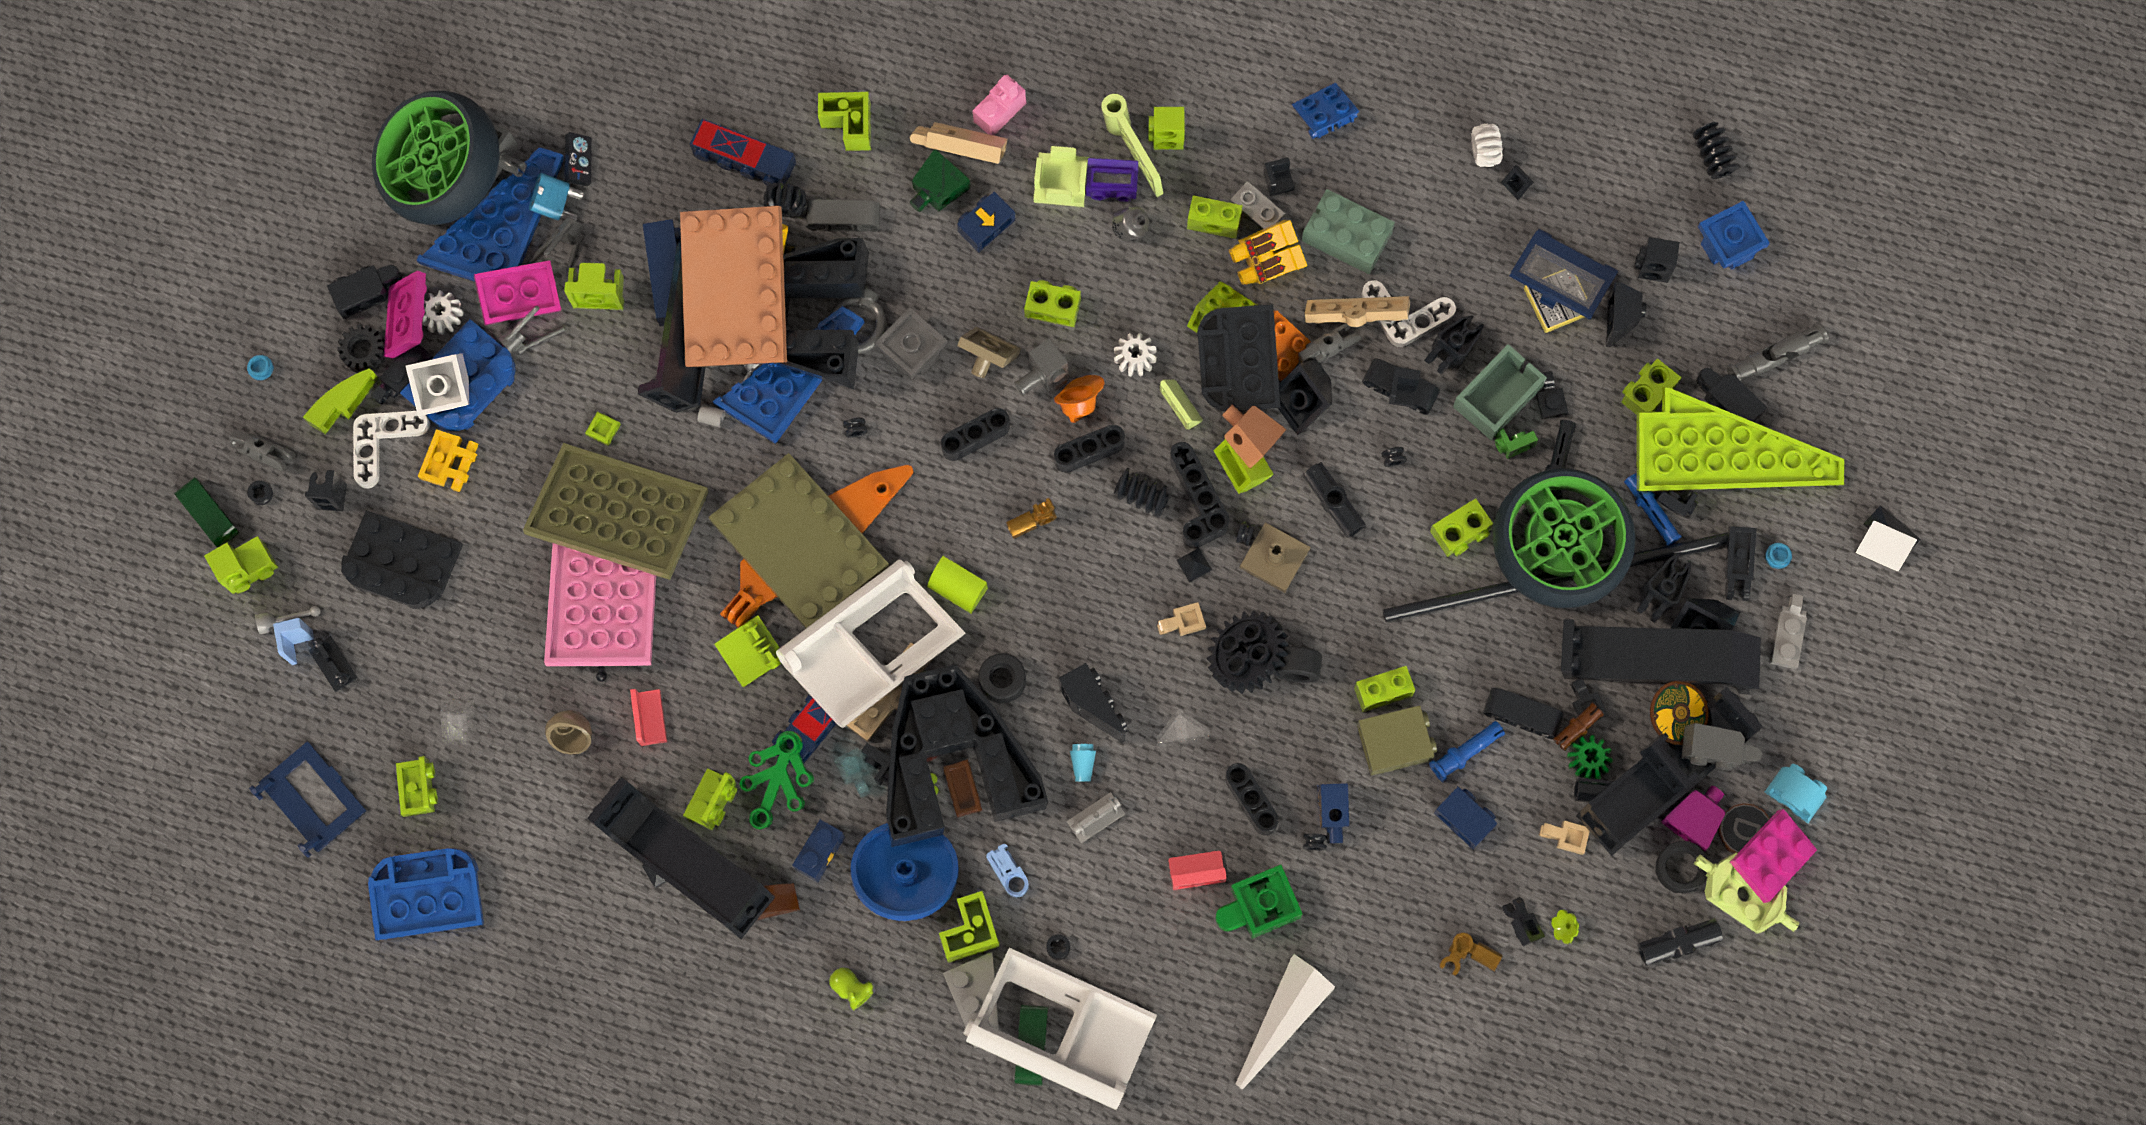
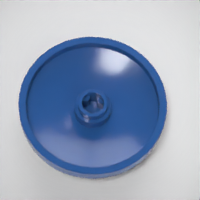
(903, 879)

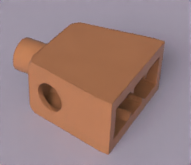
(1251, 433)

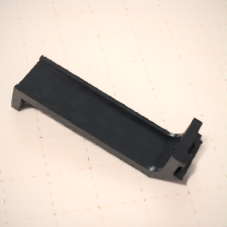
(675, 385)
(1661, 655)
(1642, 796)
(681, 858)

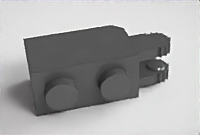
(1717, 746)

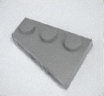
(970, 987)

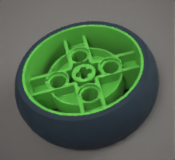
(435, 157)
(1537, 498)

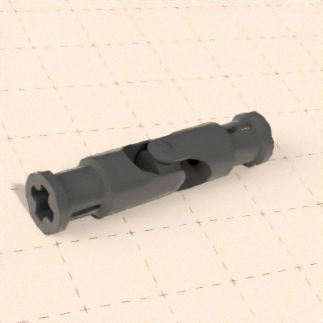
(1787, 349)

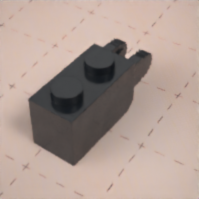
(363, 289)
(1730, 395)

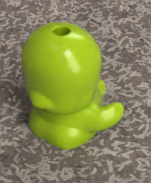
(848, 987)

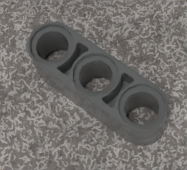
(843, 214)

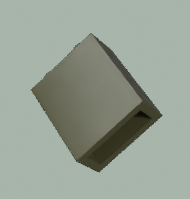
(1396, 740)

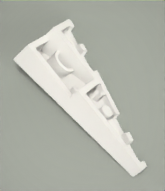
(1294, 1001)

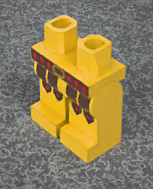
(1259, 254)

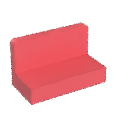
(648, 717)
(1197, 870)

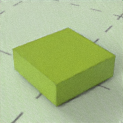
(602, 428)

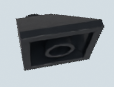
(1623, 312)
(1305, 395)
(1706, 614)

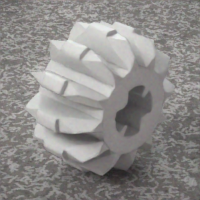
(1486, 145)
(443, 321)
(1125, 351)

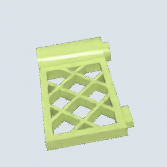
(1118, 123)

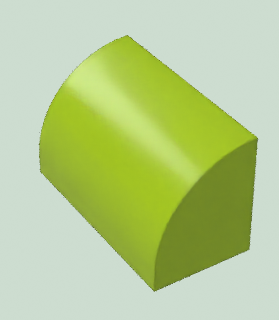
(1238, 472)
(957, 584)

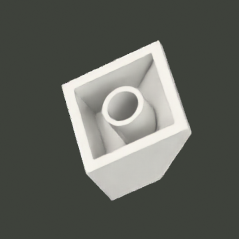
(439, 384)

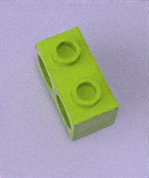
(1167, 128)
(1050, 310)
(1649, 388)
(1457, 523)
(1384, 689)

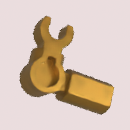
(1026, 522)
(1462, 945)

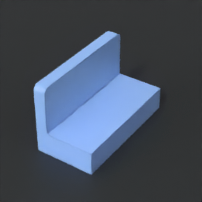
(291, 633)

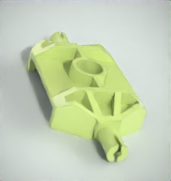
(1722, 891)

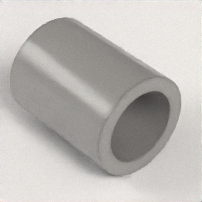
(711, 415)

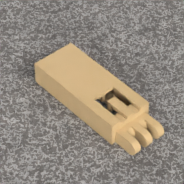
(961, 142)

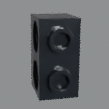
(1657, 259)

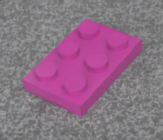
(515, 291)
(405, 314)
(1773, 856)

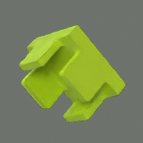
(591, 288)

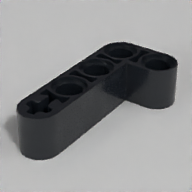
(1195, 491)

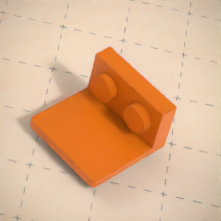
(1288, 345)

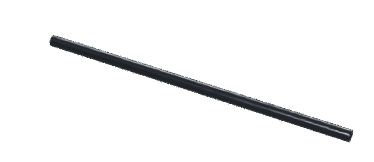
(1506, 588)

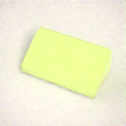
(1180, 403)

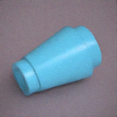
(1082, 761)

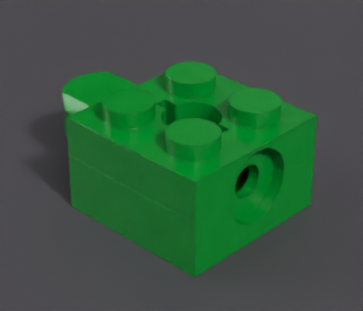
(1260, 904)

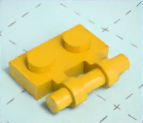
(440, 458)

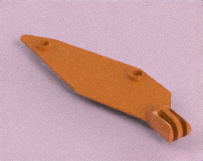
(860, 505)

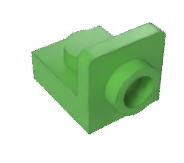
(1519, 443)

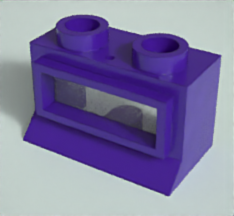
(1112, 179)

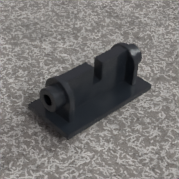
(332, 663)

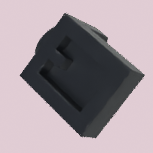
(1672, 502)
(875, 759)

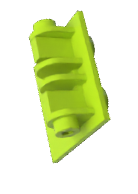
(749, 651)

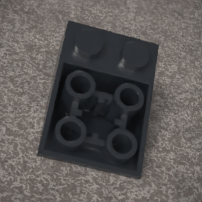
(1087, 700)

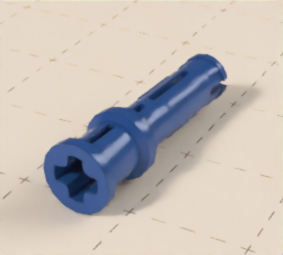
(1457, 757)

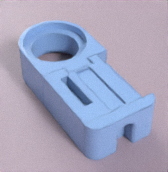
(1006, 869)

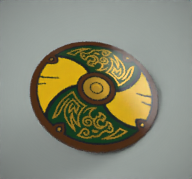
(1675, 707)

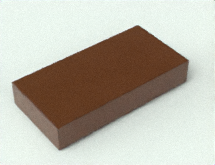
(962, 788)

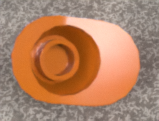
(1079, 396)

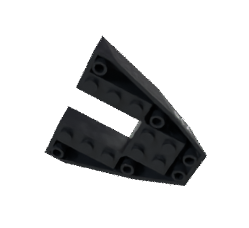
(825, 271)
(942, 715)

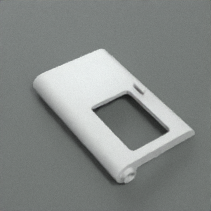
(841, 669)
(1098, 1044)

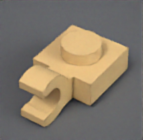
(1185, 619)
(1570, 836)

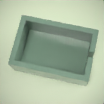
(1348, 231)
(1499, 392)

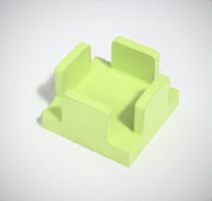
(1061, 177)

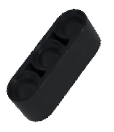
(1380, 377)
(983, 424)
(1095, 438)
(1523, 712)
(1250, 786)

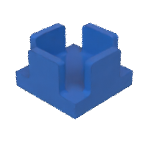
(1732, 236)

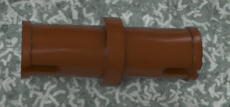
(1578, 727)

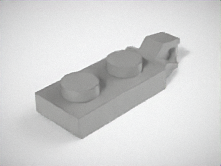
(1789, 634)

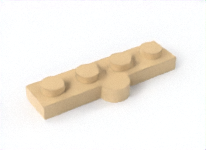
(1357, 310)
(872, 719)

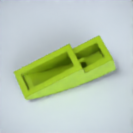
(341, 399)

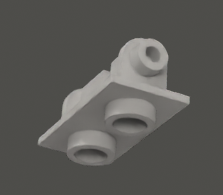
(1257, 206)
(1096, 817)

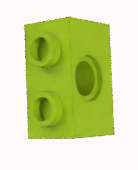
(1214, 217)

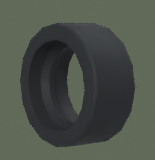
(1661, 864)

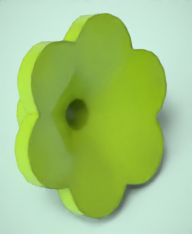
(1565, 926)

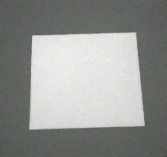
(1886, 546)

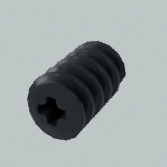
(1714, 151)
(1142, 493)

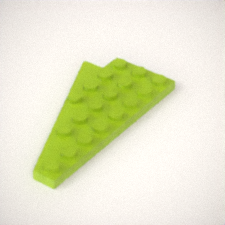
(1711, 448)

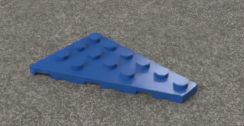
(498, 228)

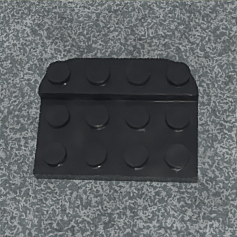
(1239, 358)
(399, 561)

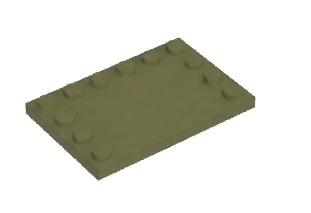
(616, 511)
(798, 541)

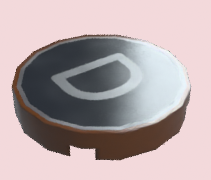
(1740, 825)

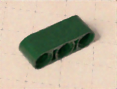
(206, 512)
(1032, 1031)

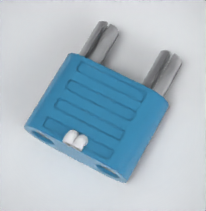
(550, 197)

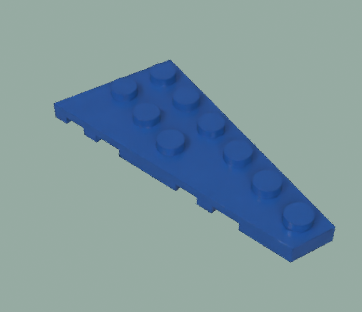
(777, 394)

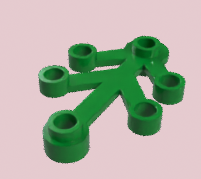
(778, 776)

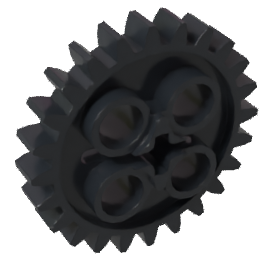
(1248, 652)

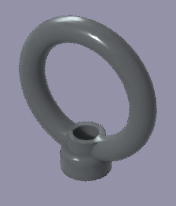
(868, 302)

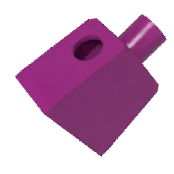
(1697, 817)

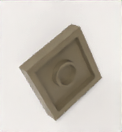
(988, 350)
(1275, 557)

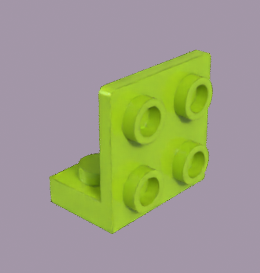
(1219, 297)
(710, 799)

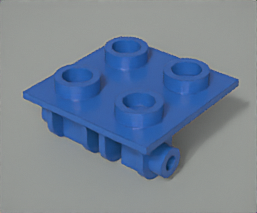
(1326, 109)

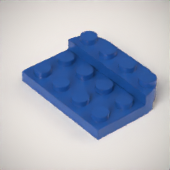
(488, 370)
(425, 893)

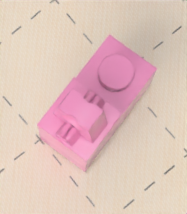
(1000, 105)

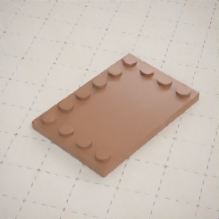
(733, 286)

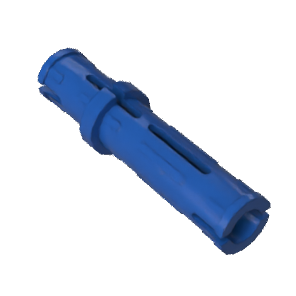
(1668, 532)

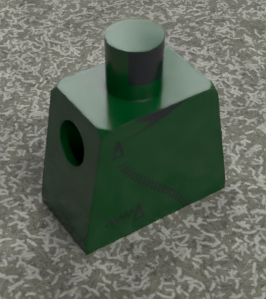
(938, 183)

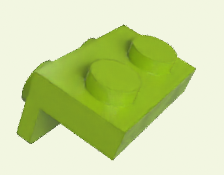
(415, 787)

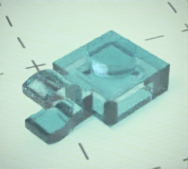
(852, 770)

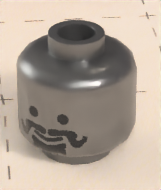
(1130, 223)

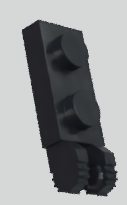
(1740, 560)

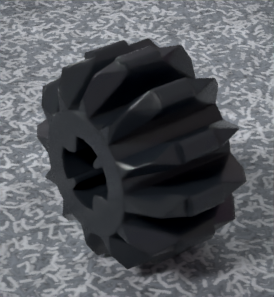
(789, 197)

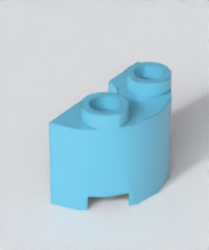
(1797, 792)

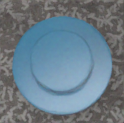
(260, 367)
(1778, 555)

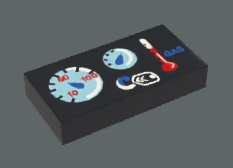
(578, 159)

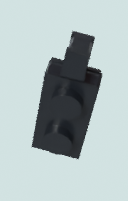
(396, 376)

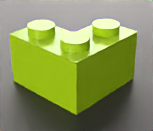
(848, 112)
(242, 565)
(976, 934)

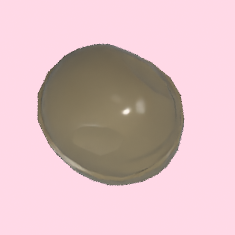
(569, 732)

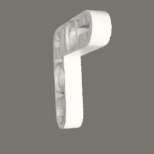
(1408, 325)
(378, 432)

